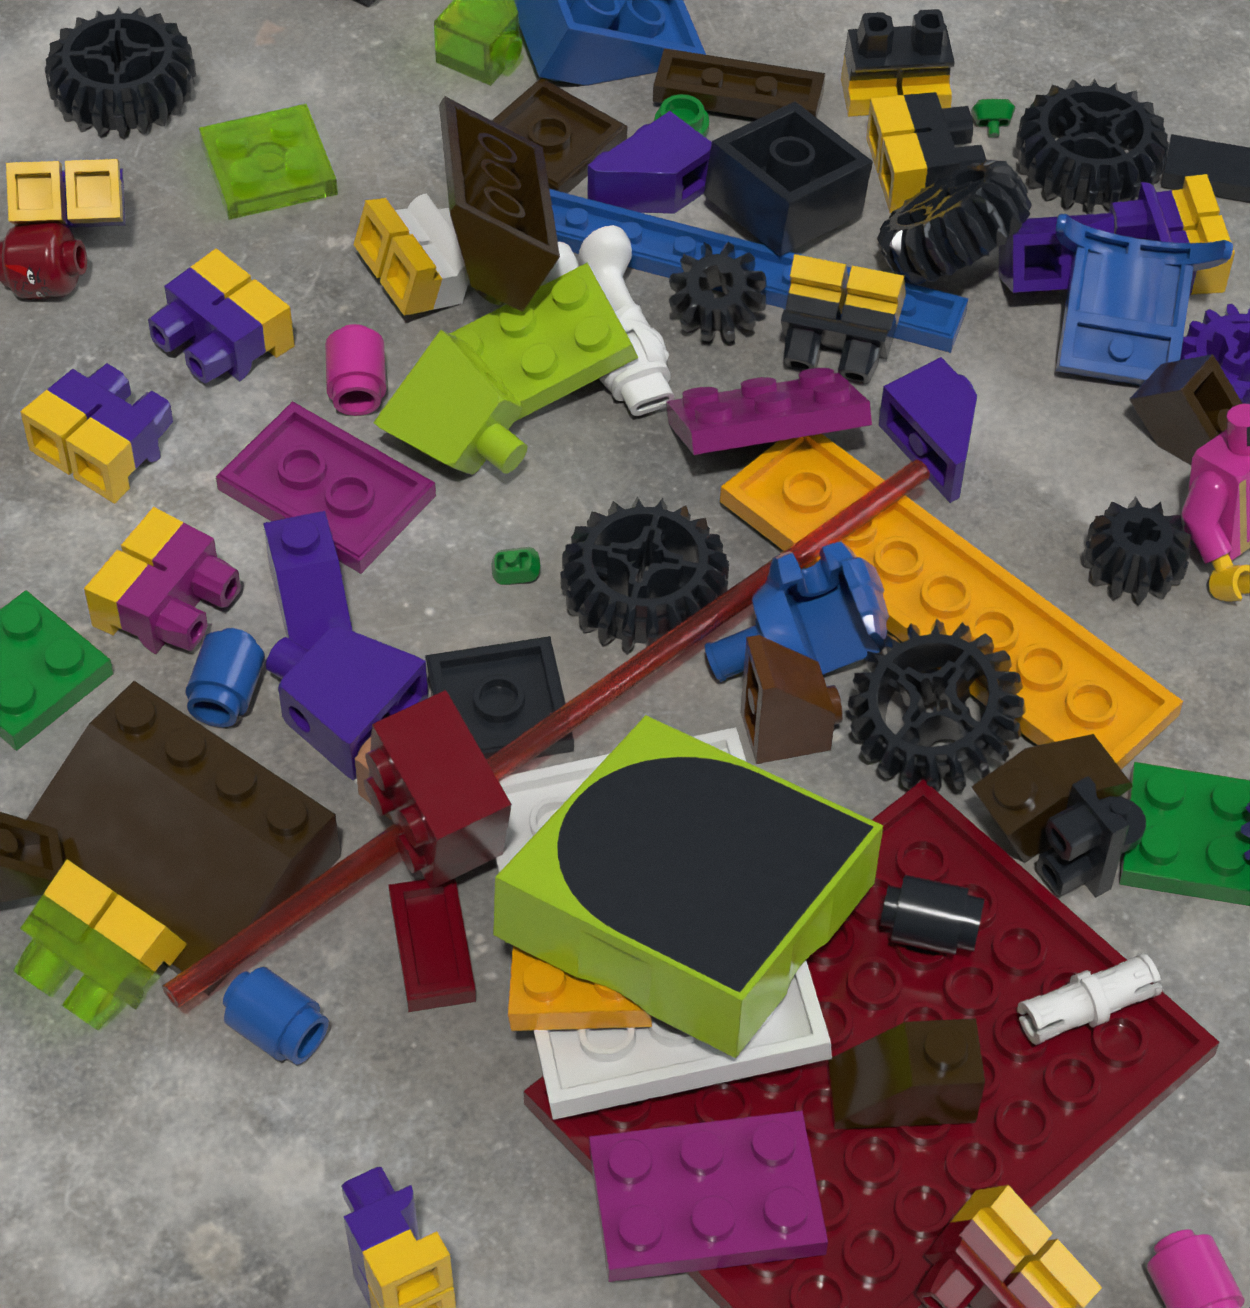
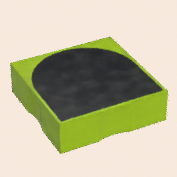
(687, 883)

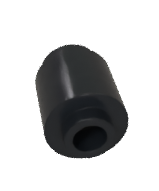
(932, 915)

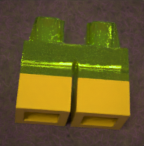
(100, 935)

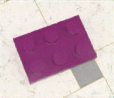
(767, 411)
(707, 1196)

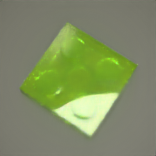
(268, 161)

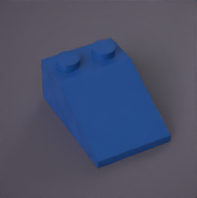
(603, 38)

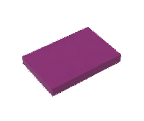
(312, 467)

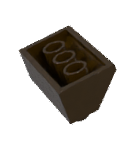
(498, 206)

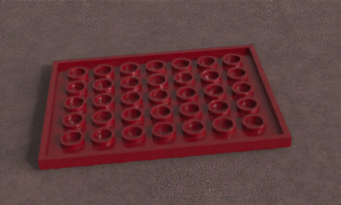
(1041, 1108)

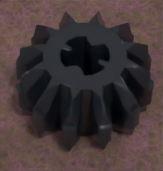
(723, 270)
(1137, 550)

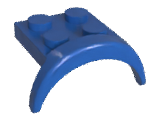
(1127, 301)

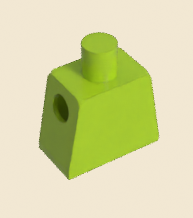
(455, 409)

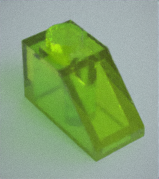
(478, 38)

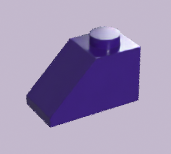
(932, 421)
(306, 577)

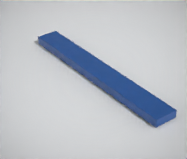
(658, 244)

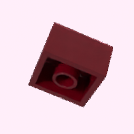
(436, 790)

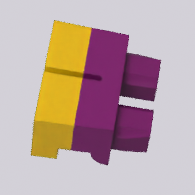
(159, 582)

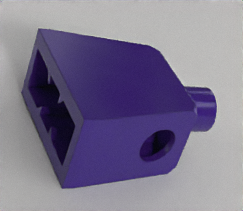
(342, 689)

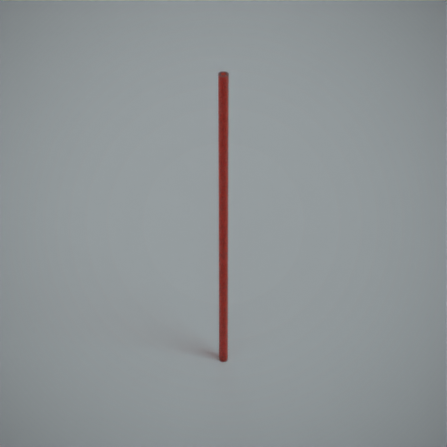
(540, 736)

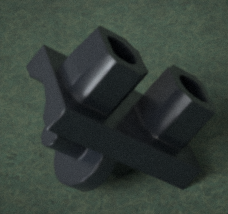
(1089, 840)

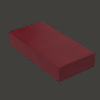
(431, 945)

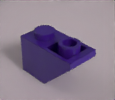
(653, 169)
(1036, 258)

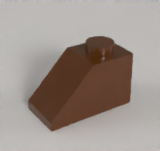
(786, 702)

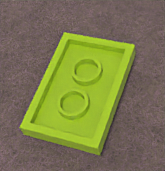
(555, 344)

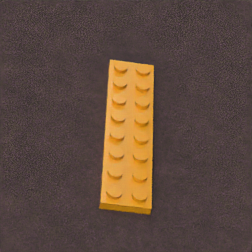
(931, 573)

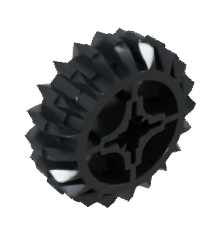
(120, 71)
(1093, 133)
(954, 221)
(609, 577)
(961, 665)

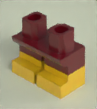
(1002, 1258)

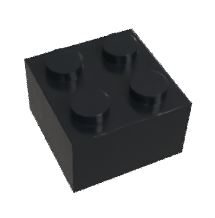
(787, 178)

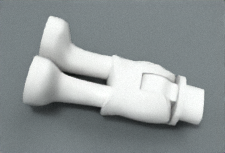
(644, 380)

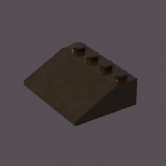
(183, 823)

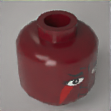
(41, 260)

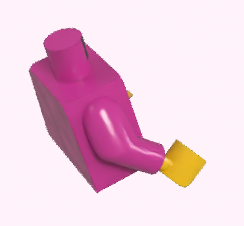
(1219, 505)

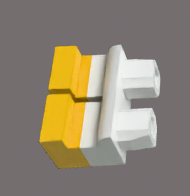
(413, 254)

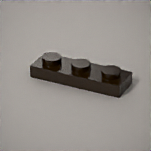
(735, 84)

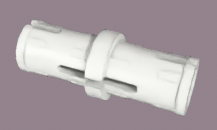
(1089, 998)

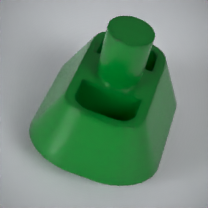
(993, 114)
(515, 565)

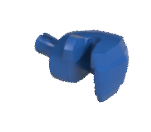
(820, 611)

